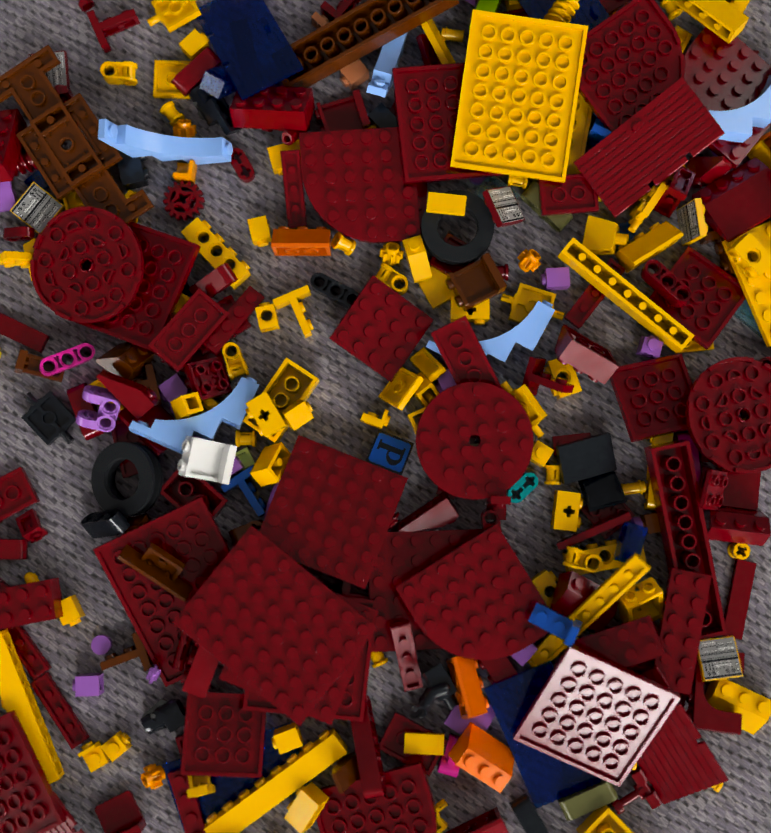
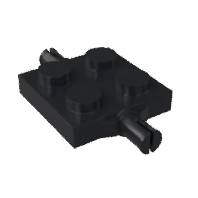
(49, 418)

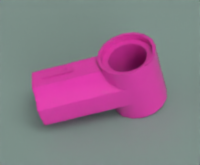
(446, 764)

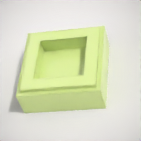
(246, 458)

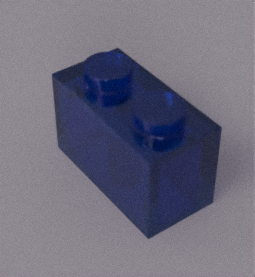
(217, 82)
(630, 541)

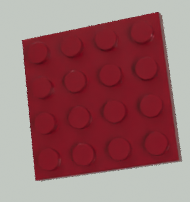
(713, 297)
(381, 328)
(653, 396)
(222, 737)

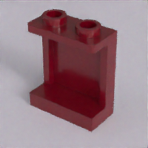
(343, 114)

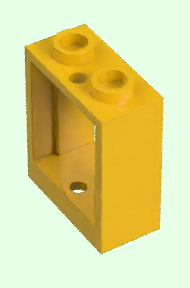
(641, 603)

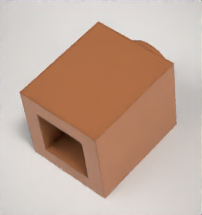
(354, 74)

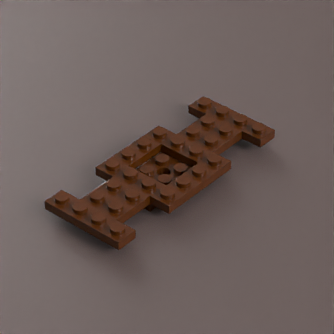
(55, 122)

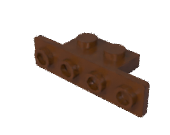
(158, 567)

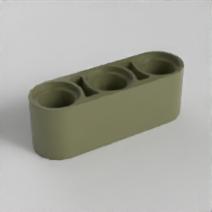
(531, 198)
(587, 800)

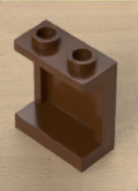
(476, 283)

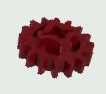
(194, 195)

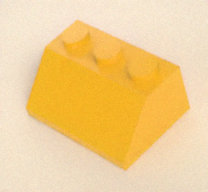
(647, 245)
(734, 698)

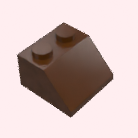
(126, 360)

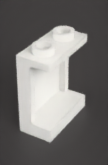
(206, 460)

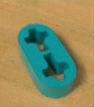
(525, 491)

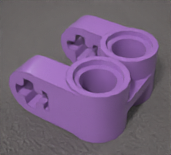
(93, 419)

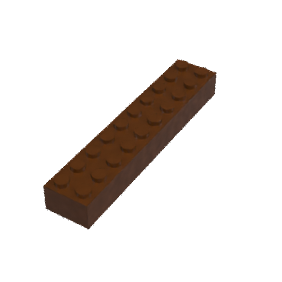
(358, 34)

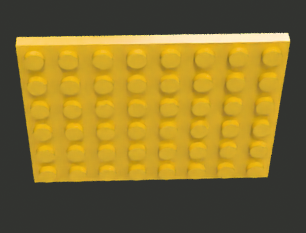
(518, 96)

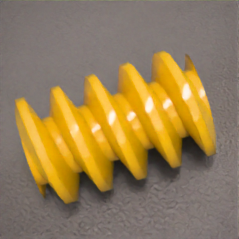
(562, 10)

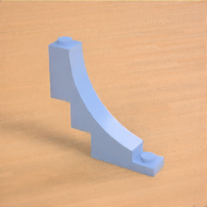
(388, 59)
(739, 122)
(143, 143)
(525, 333)
(173, 432)

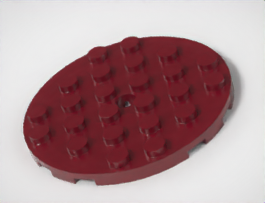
(115, 268)
(714, 411)
(503, 436)

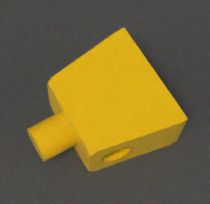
(603, 236)

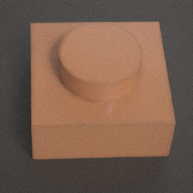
(319, 20)

